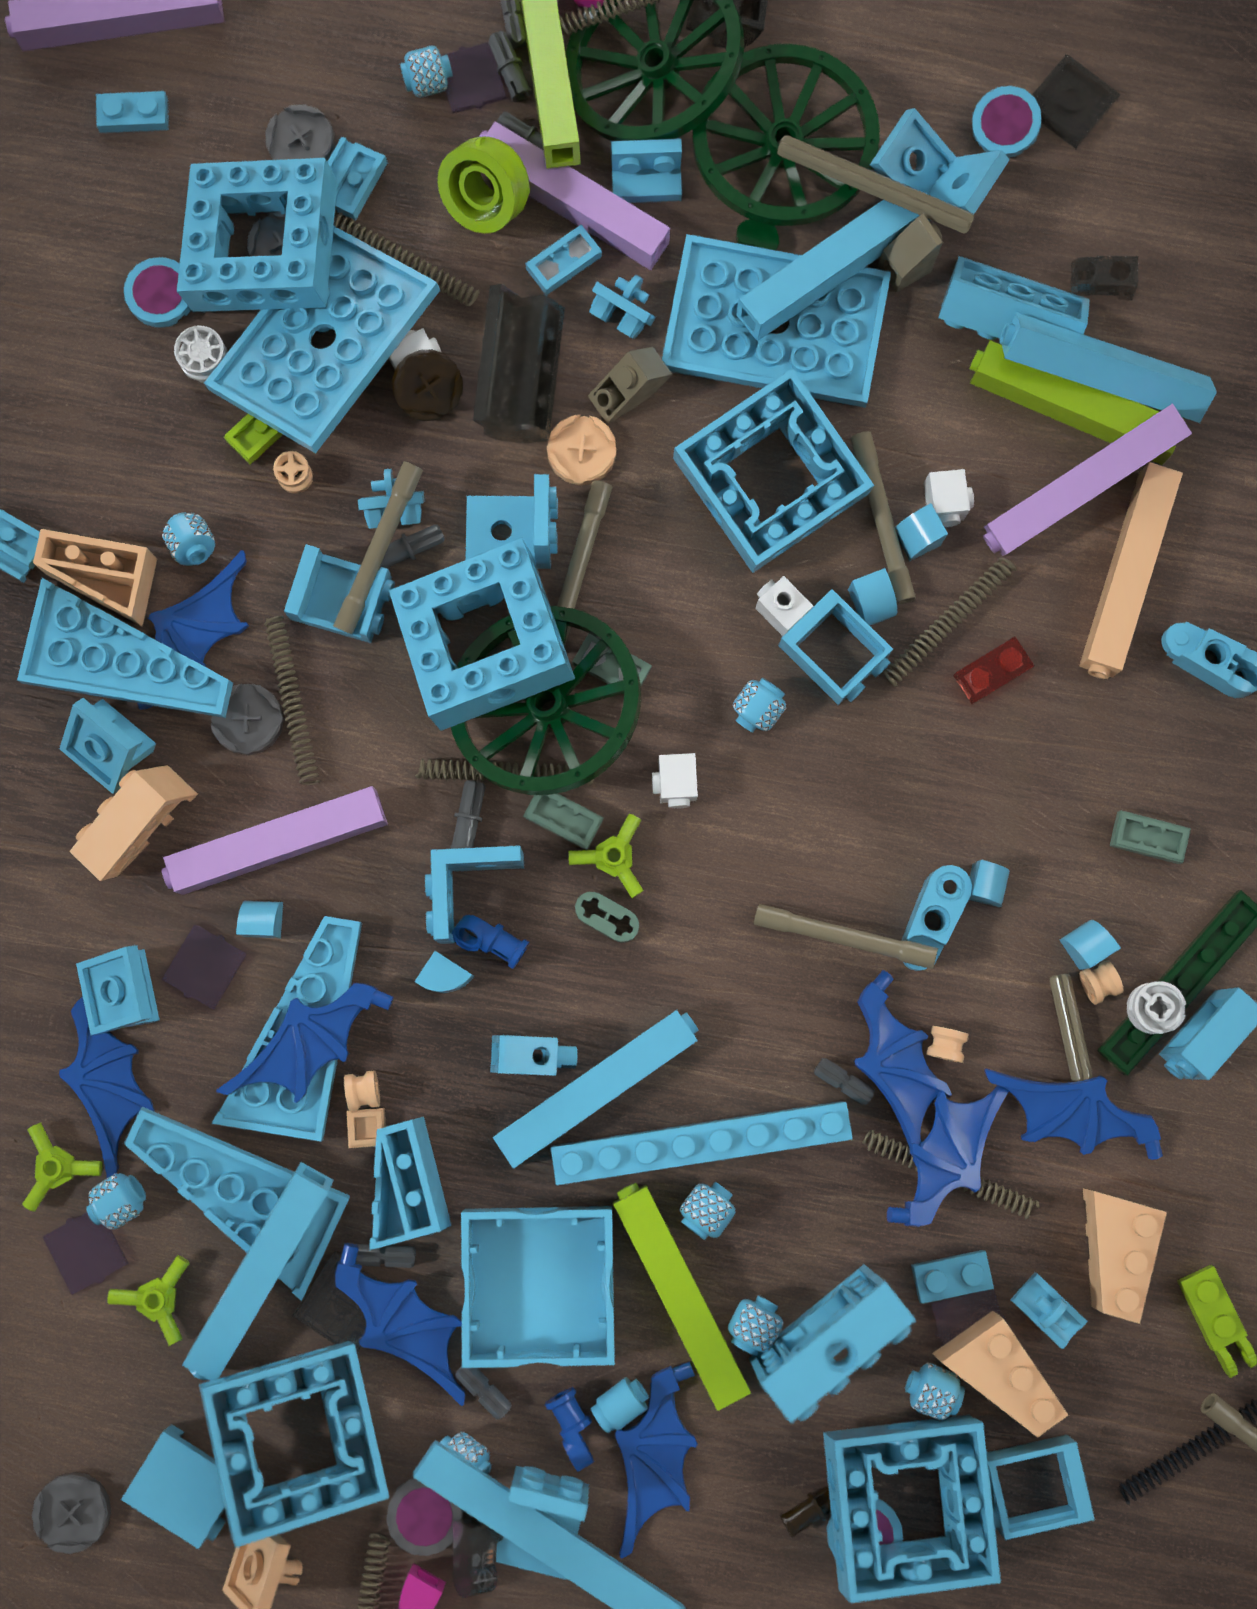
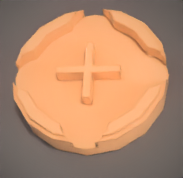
(581, 449)

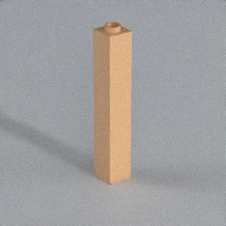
(1130, 571)

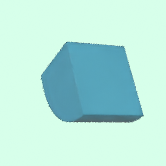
(921, 532)
(874, 597)
(988, 882)
(260, 919)
(1089, 944)
(443, 975)

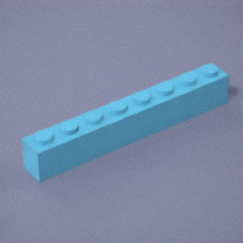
(701, 1142)

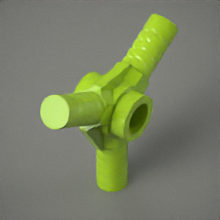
(614, 856)
(54, 1167)
(156, 1299)

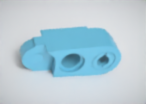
(1188, 645)
(945, 905)

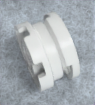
(200, 352)
(1156, 1007)

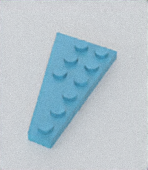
(98, 655)
(318, 981)
(232, 1188)

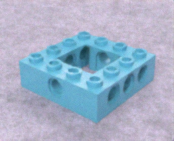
(292, 280)
(791, 408)
(500, 679)
(855, 1316)
(271, 1510)
(960, 1558)

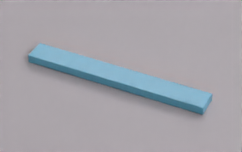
(538, 1533)

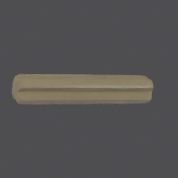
(1071, 1027)

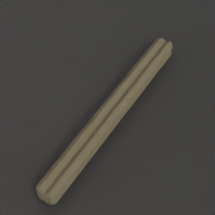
(875, 184)

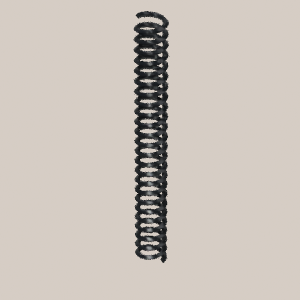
(1183, 1450)

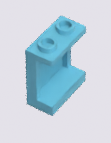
(322, 587)
(179, 1489)

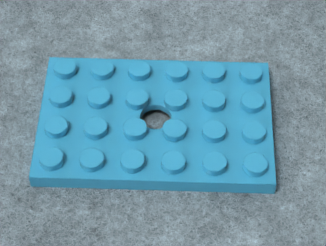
(826, 343)
(307, 389)

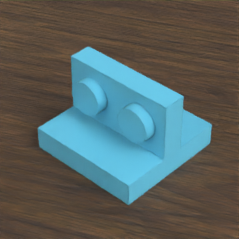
(647, 170)
(104, 742)
(117, 990)

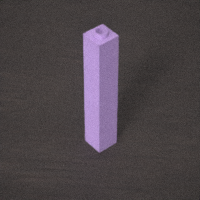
(67, 22)
(588, 203)
(1086, 480)
(274, 841)

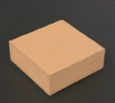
(363, 1126)

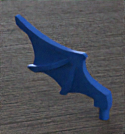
(202, 618)
(308, 1041)
(897, 1061)
(105, 1084)
(1077, 1113)
(949, 1155)
(400, 1321)
(655, 1455)

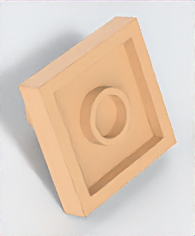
(258, 1571)

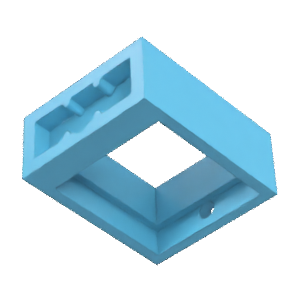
(835, 605)
(1211, 1035)
(1079, 1504)

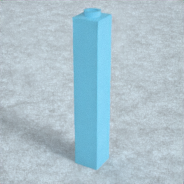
(822, 268)
(1106, 367)
(596, 1087)
(257, 1273)

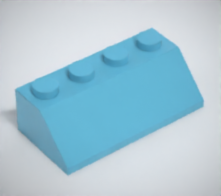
(990, 297)

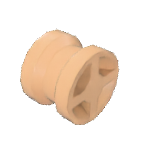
(290, 464)
(1101, 982)
(947, 1044)
(362, 1090)

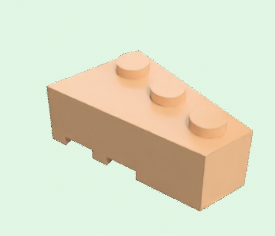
(100, 569)
(129, 820)
(1121, 1253)
(1002, 1371)

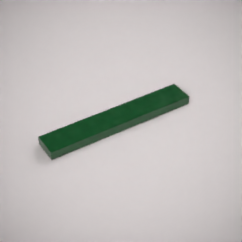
(1189, 975)

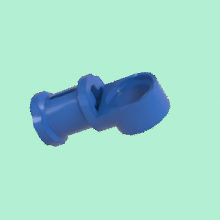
(489, 939)
(572, 1422)

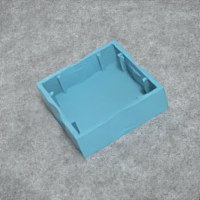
(537, 1286)

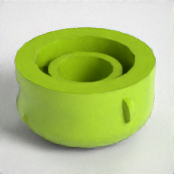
(469, 197)

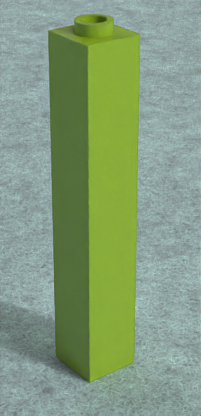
(551, 83)
(1059, 398)
(681, 1296)

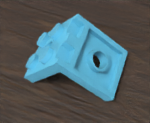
(939, 173)
(525, 515)
(440, 881)
(558, 1497)

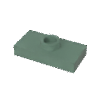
(564, 818)
(1150, 837)

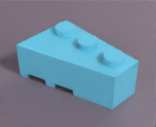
(407, 1186)

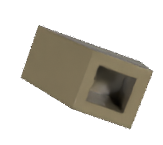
(912, 253)
(629, 383)

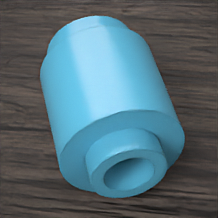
(620, 1405)

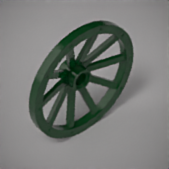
(658, 67)
(802, 212)
(560, 713)

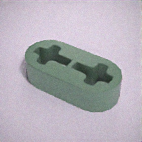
(612, 909)

